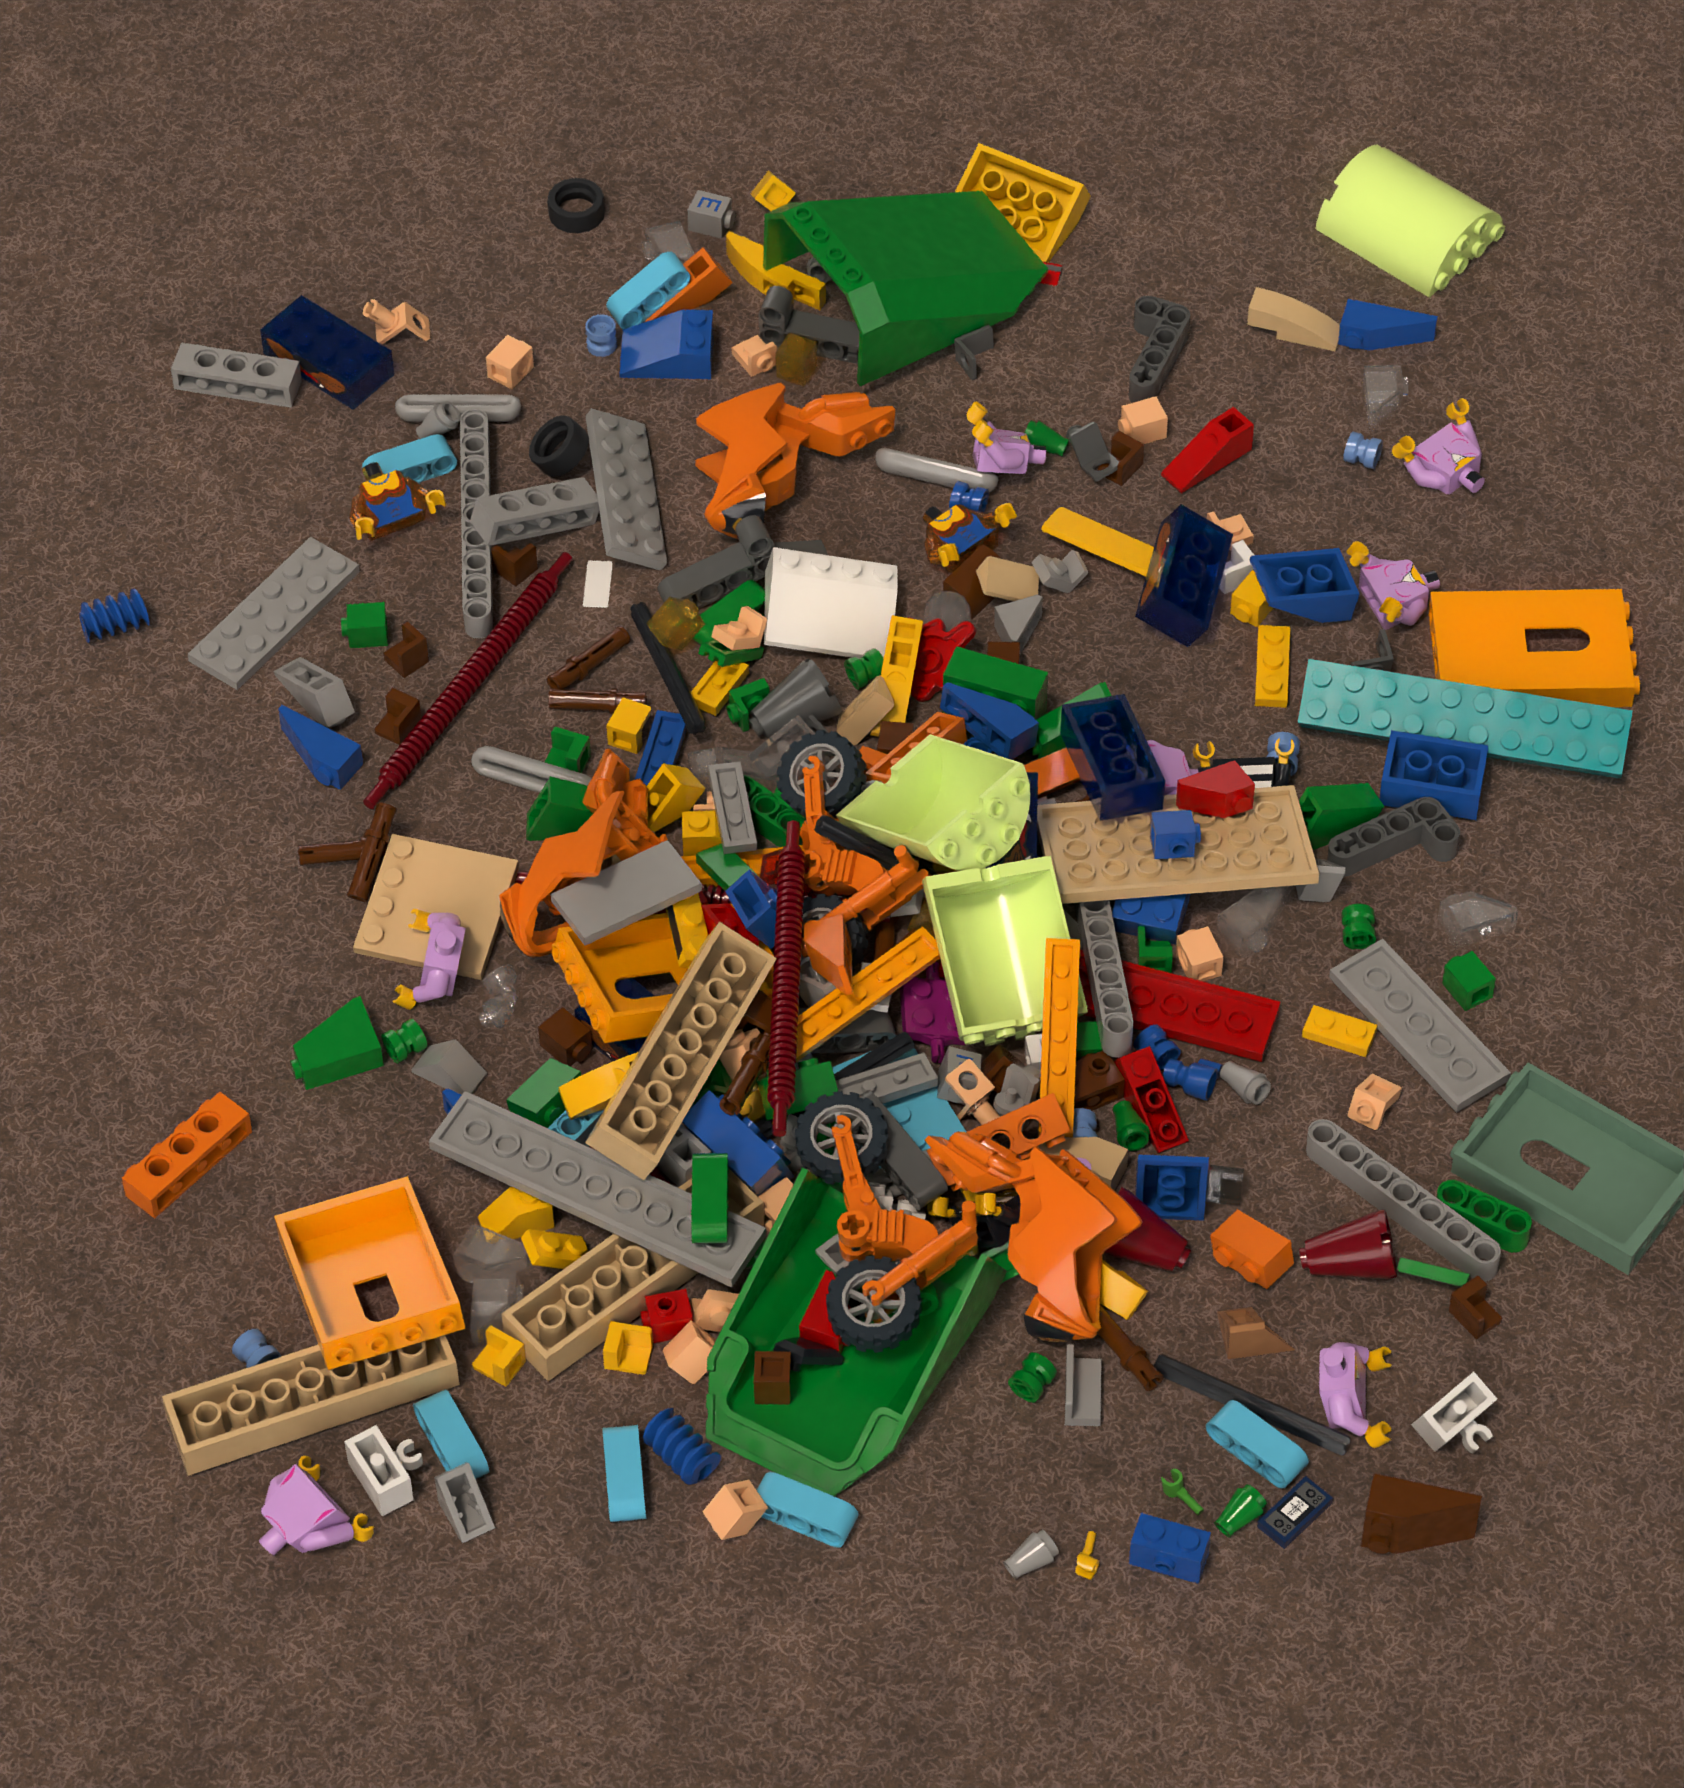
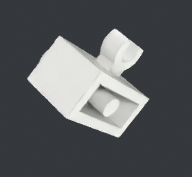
(1457, 1414)
(381, 1469)

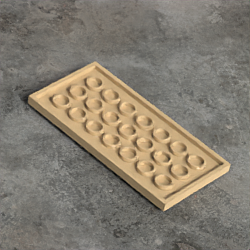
(1235, 853)

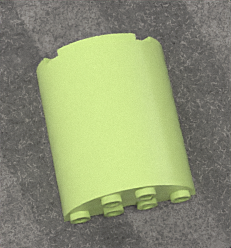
(1406, 220)
(946, 805)
(994, 943)

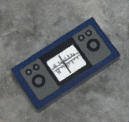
(1294, 1512)

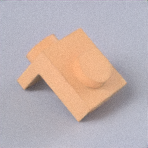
(712, 1309)

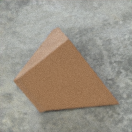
(1247, 1334)

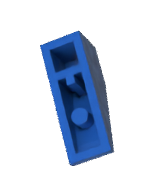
(1380, 326)
(993, 721)
(325, 752)

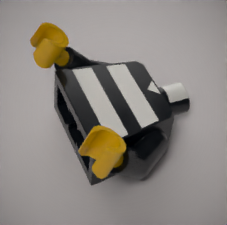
(1261, 770)
(993, 1213)

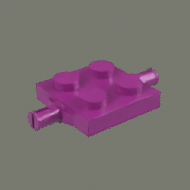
(929, 1013)

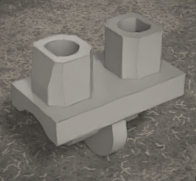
(1018, 1090)

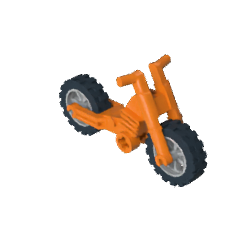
(838, 868)
(876, 1231)

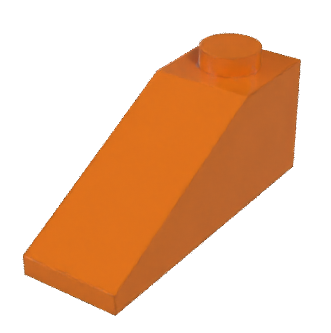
(705, 283)
(830, 951)

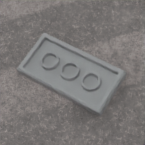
(626, 892)

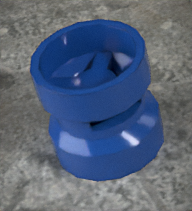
(971, 498)
(1162, 1048)

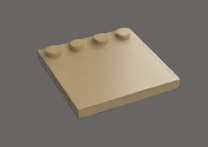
(435, 881)

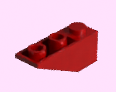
(1210, 450)
(1151, 1098)

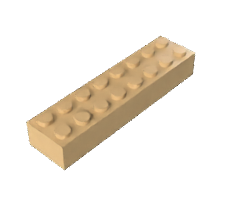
(681, 1051)
(604, 1285)
(298, 1398)

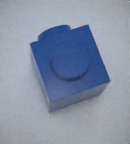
(1174, 834)

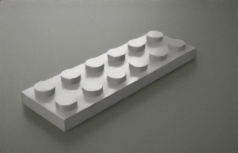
(625, 489)
(273, 613)
(1419, 1025)

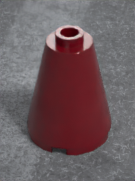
(1153, 1242)
(1353, 1249)

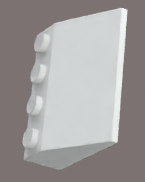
(828, 603)

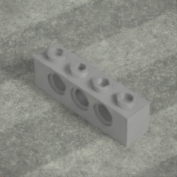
(236, 374)
(535, 511)

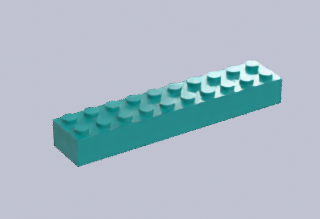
(1510, 722)

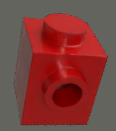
(666, 1314)

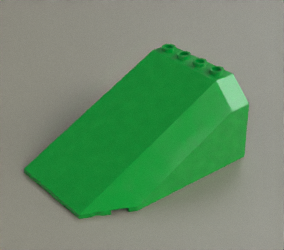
(910, 267)
(837, 1415)

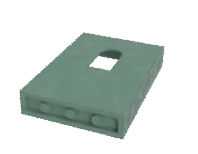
(1619, 1202)

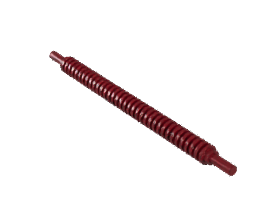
(467, 680)
(786, 979)

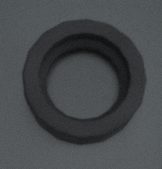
(576, 221)
(567, 455)

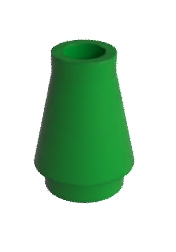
(1043, 435)
(1130, 1128)
(1241, 1509)

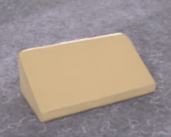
(1007, 579)
(865, 711)

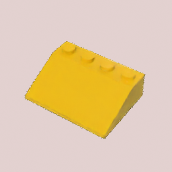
(1032, 199)

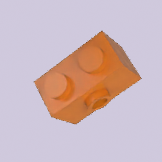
(1252, 1249)

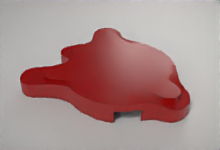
(934, 655)

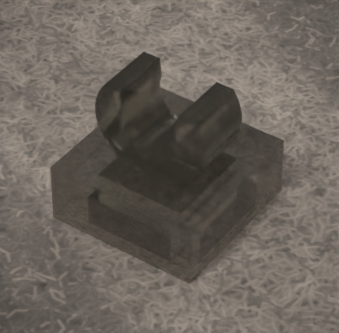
(1224, 1185)

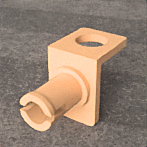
(392, 322)
(975, 1099)

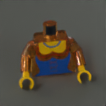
(390, 503)
(961, 531)

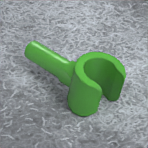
(1177, 1490)

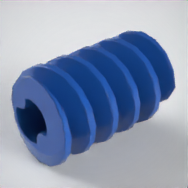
(113, 614)
(680, 1447)

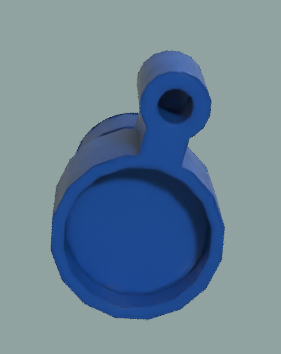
(1196, 1080)

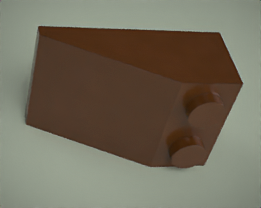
(1416, 1515)

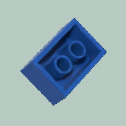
(1436, 769)
(749, 1157)

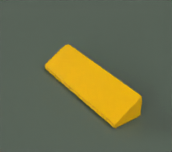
(1099, 540)

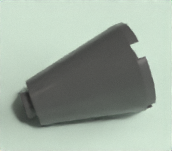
(801, 694)

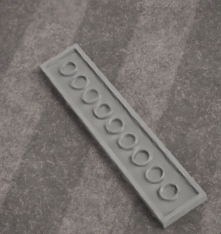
(590, 1186)

